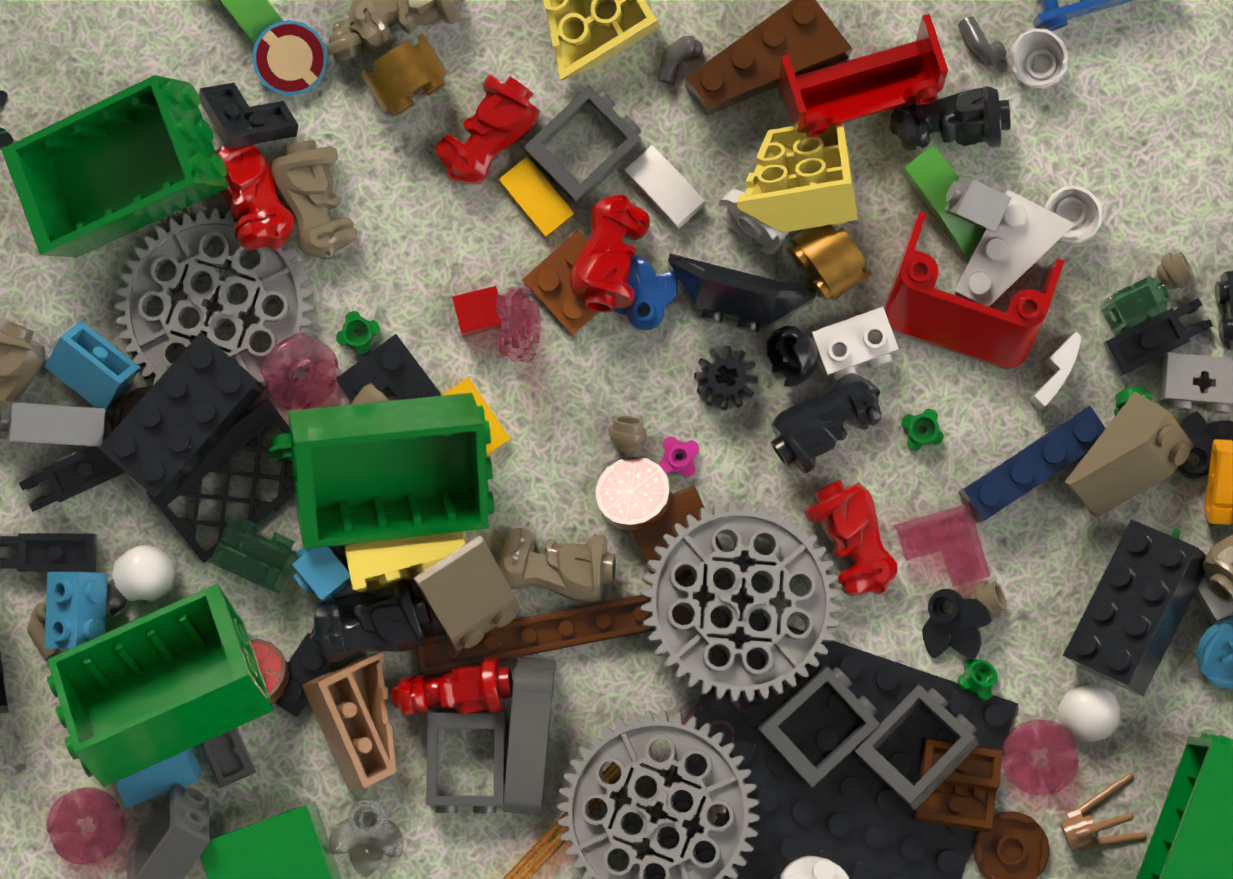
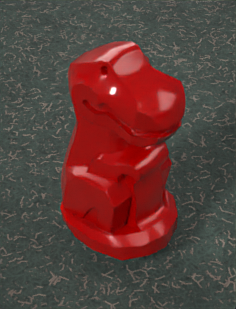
(497, 124)
(254, 194)
(604, 262)
(852, 526)
(466, 688)

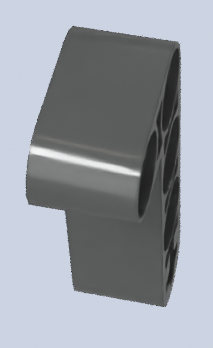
(529, 736)

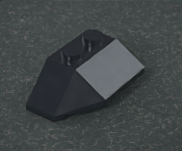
(737, 295)

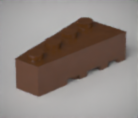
(754, 59)

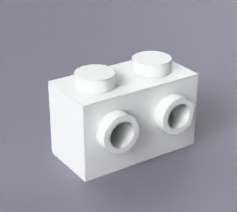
(855, 343)

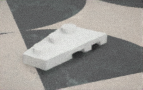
(1008, 253)

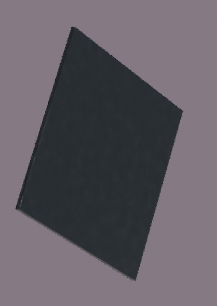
(851, 810)

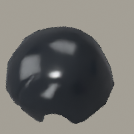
(798, 349)

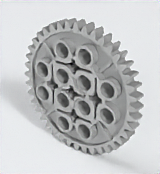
(187, 248)
(782, 650)
(632, 748)

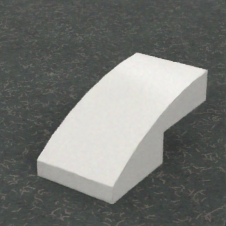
(665, 187)
(1061, 363)

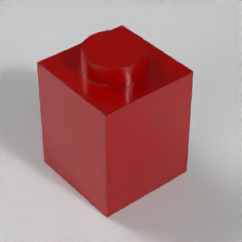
(477, 311)

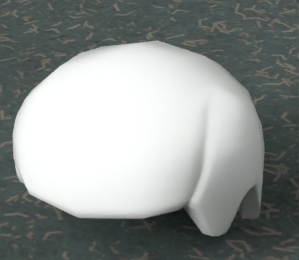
(1050, 59)
(1080, 205)
(144, 573)
(1089, 713)

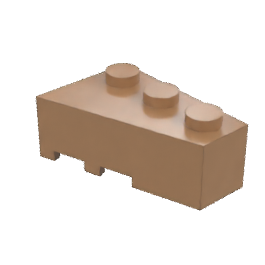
(355, 719)

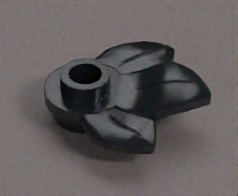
(1202, 438)
(955, 629)

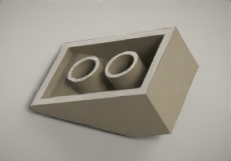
(1129, 456)
(468, 594)

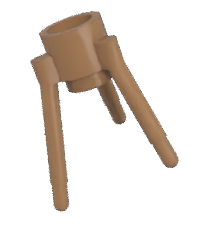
(1081, 830)

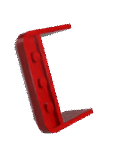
(865, 83)
(960, 324)

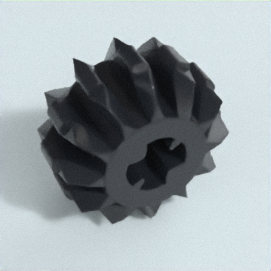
(722, 390)

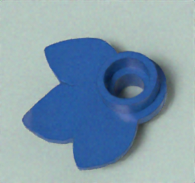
(651, 291)

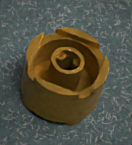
(405, 74)
(830, 259)

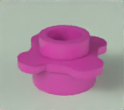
(688, 452)

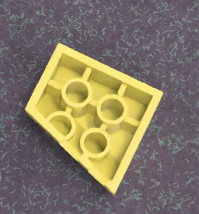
(595, 30)
(801, 181)
(389, 561)

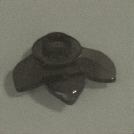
(366, 843)

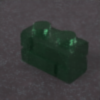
(1135, 305)
(254, 554)

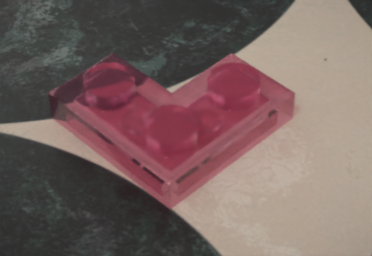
(953, 534)

